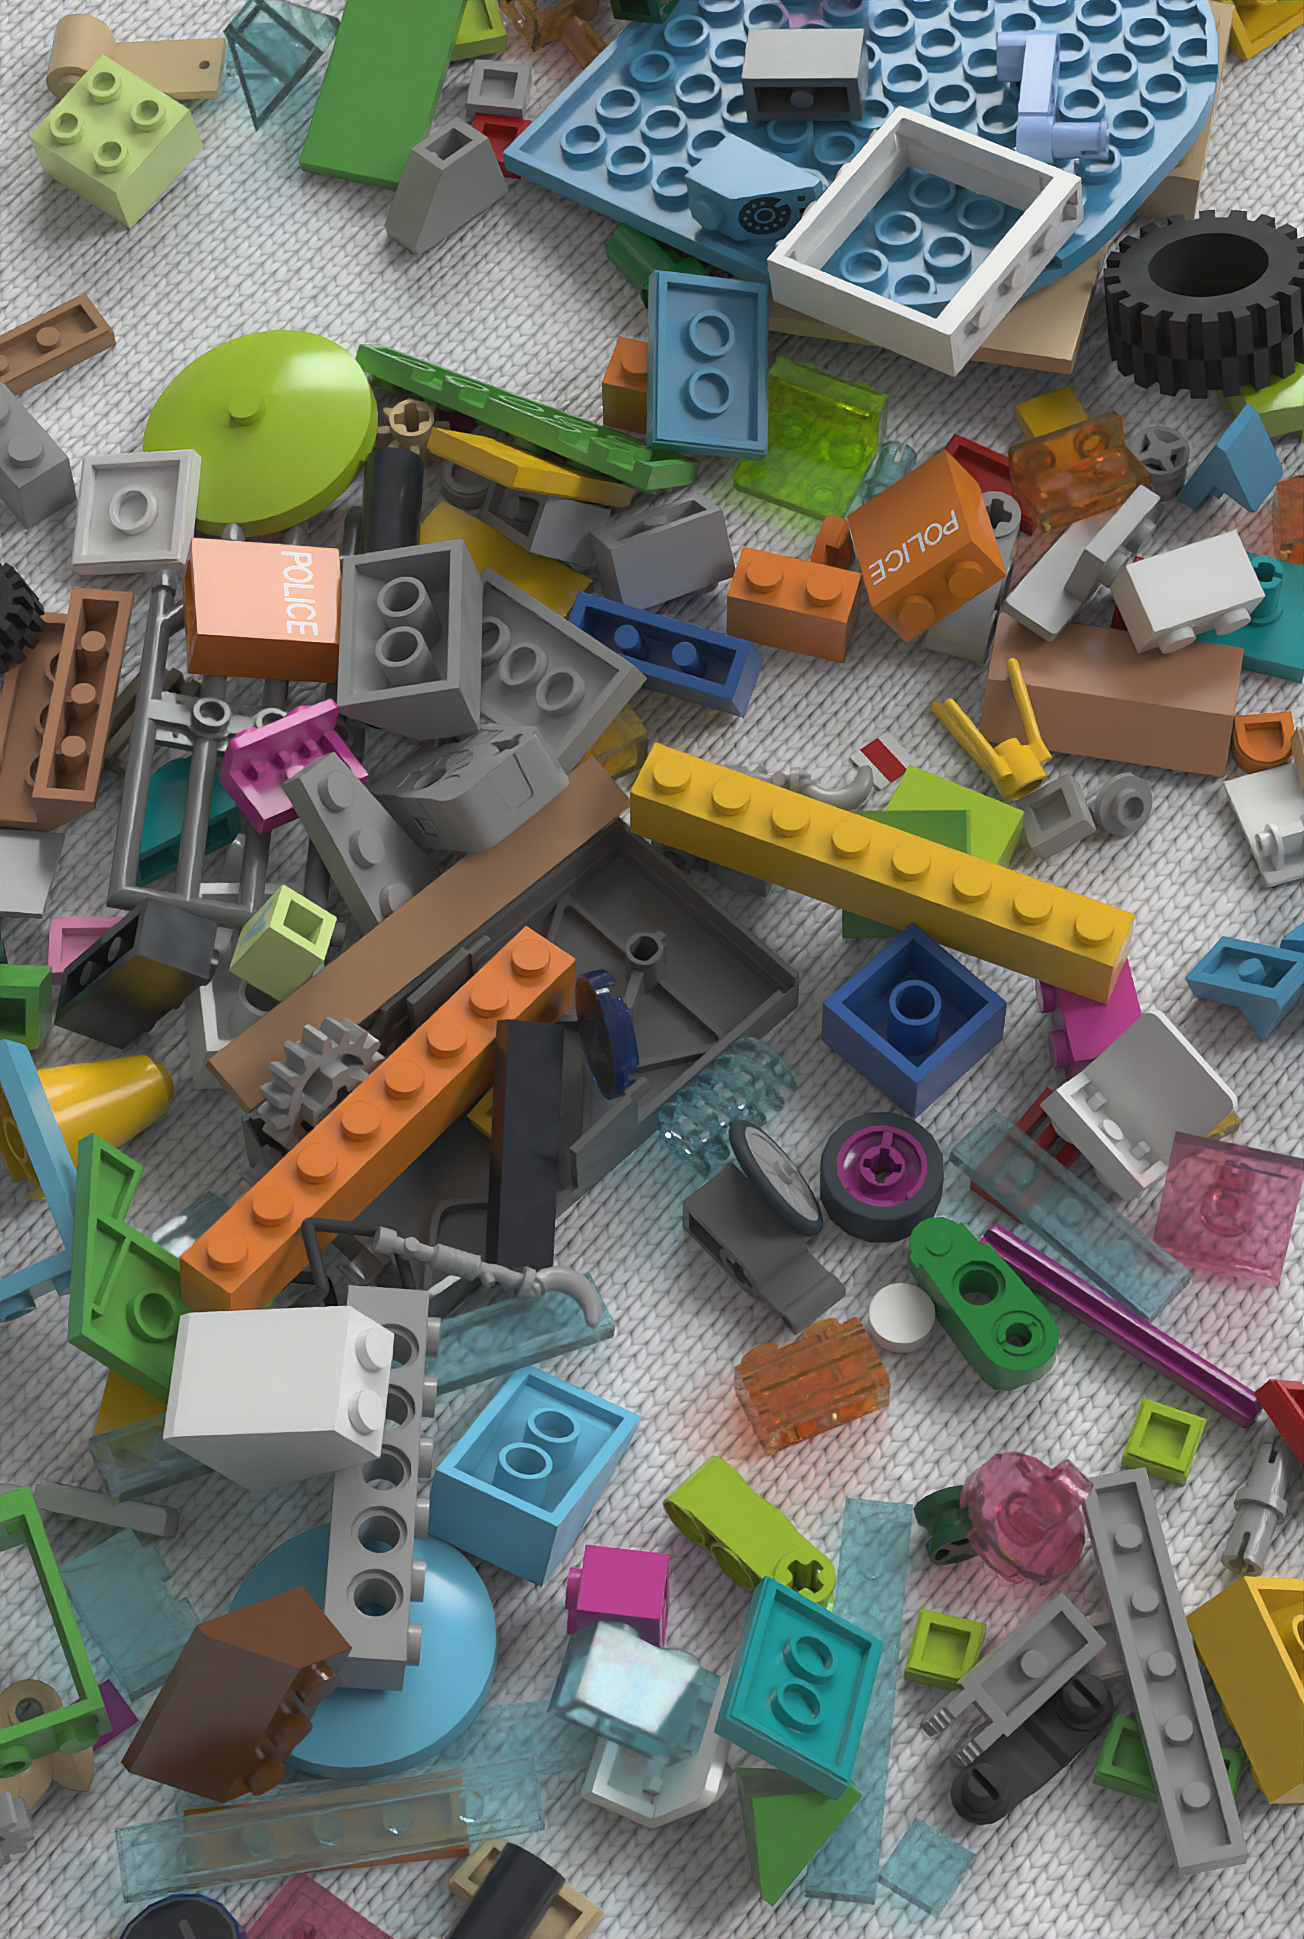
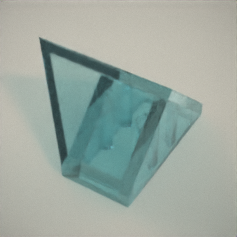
(274, 49)

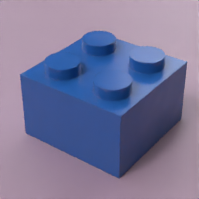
(913, 1021)

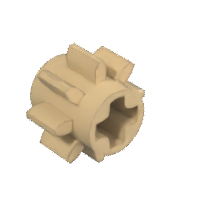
(410, 427)

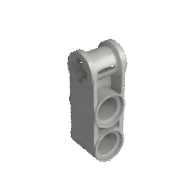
(971, 628)

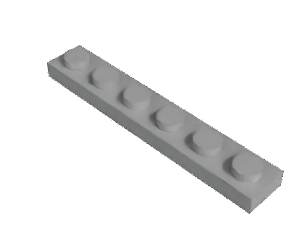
(1163, 1674)

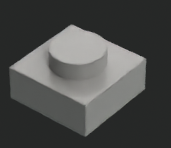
(498, 89)
(1056, 816)

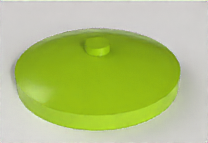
(276, 428)

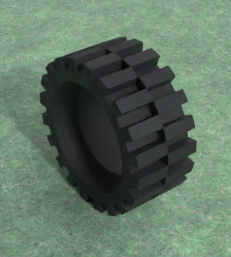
(1207, 303)

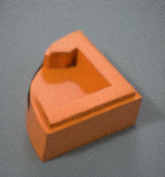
(834, 544)

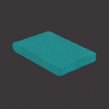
(800, 1688)

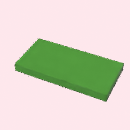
(381, 88)

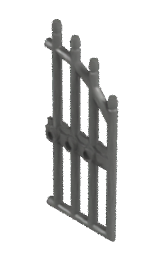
(205, 729)

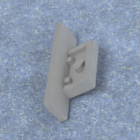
(1081, 561)

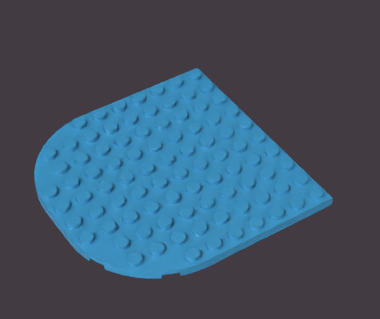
(676, 91)

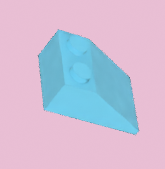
(529, 1473)

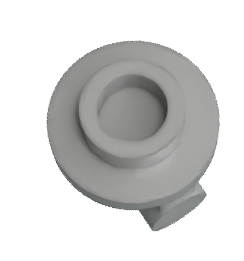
(1121, 804)

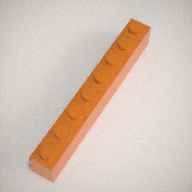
(375, 1130)

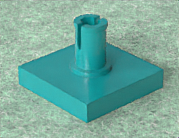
(1276, 630)

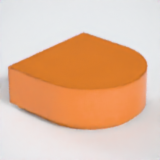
(1262, 741)

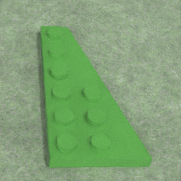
(532, 423)

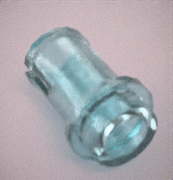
(887, 470)

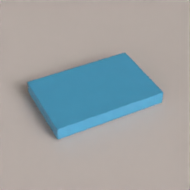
(707, 365)

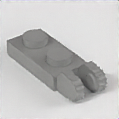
(1017, 1676)

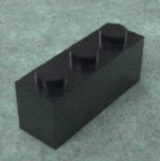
(137, 973)

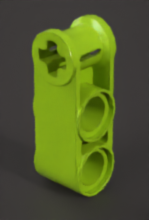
(747, 1533)

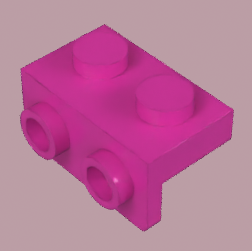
(266, 757)

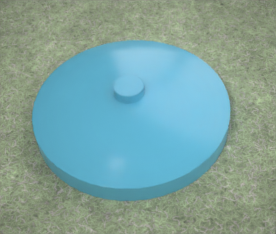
(388, 1731)

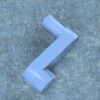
(1035, 62)

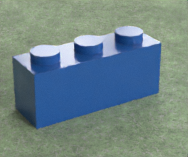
(674, 654)

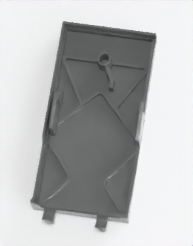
(691, 993)

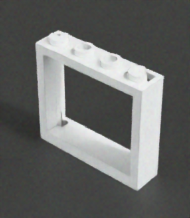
(1051, 216)

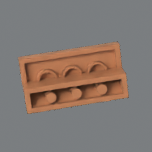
(1111, 702)
(61, 712)

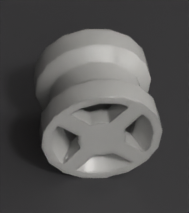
(1166, 452)

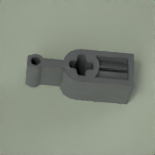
(759, 1249)

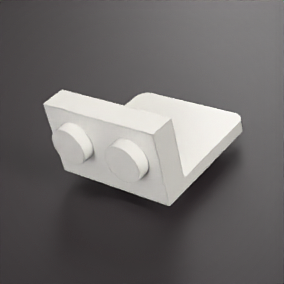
(1135, 1100)
(658, 1793)

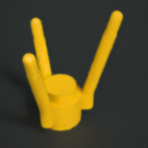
(1011, 767)

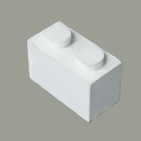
(1187, 593)

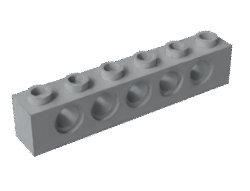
(396, 1516)

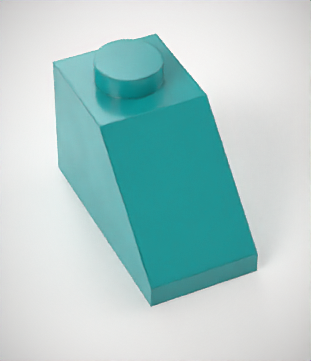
(165, 820)

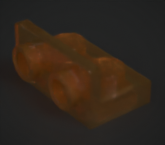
(1075, 472)

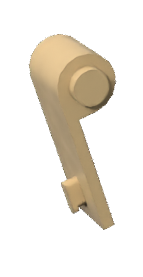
(175, 67)

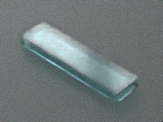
(1070, 1216)

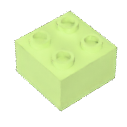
(116, 141)

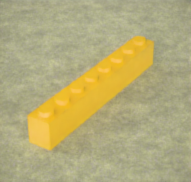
(881, 872)

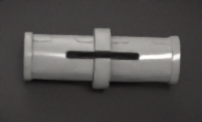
(1260, 1507)

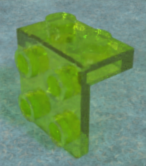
(818, 441)

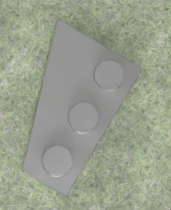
(358, 841)

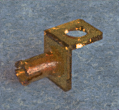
(562, 21)

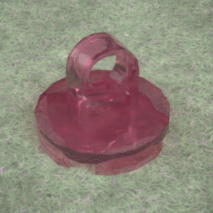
(1026, 1516)

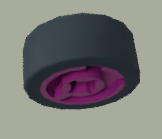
(906, 1197)

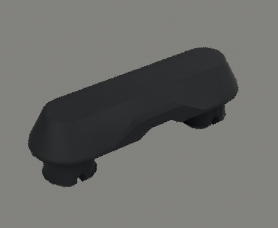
(1033, 1752)

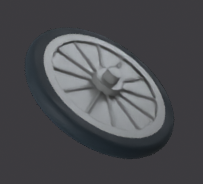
(775, 1178)

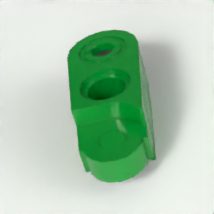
(954, 1263)

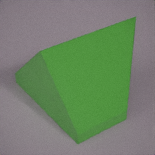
(785, 1825)

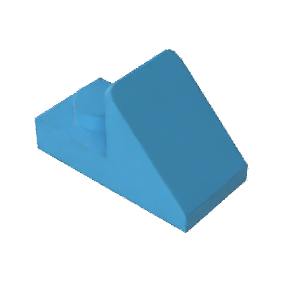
(1239, 465)
(1251, 976)

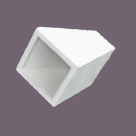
(279, 1392)

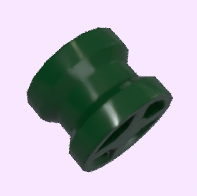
(946, 1526)

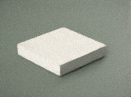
(135, 512)

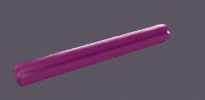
(1125, 1328)

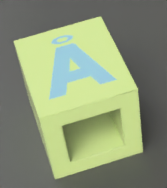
(282, 943)

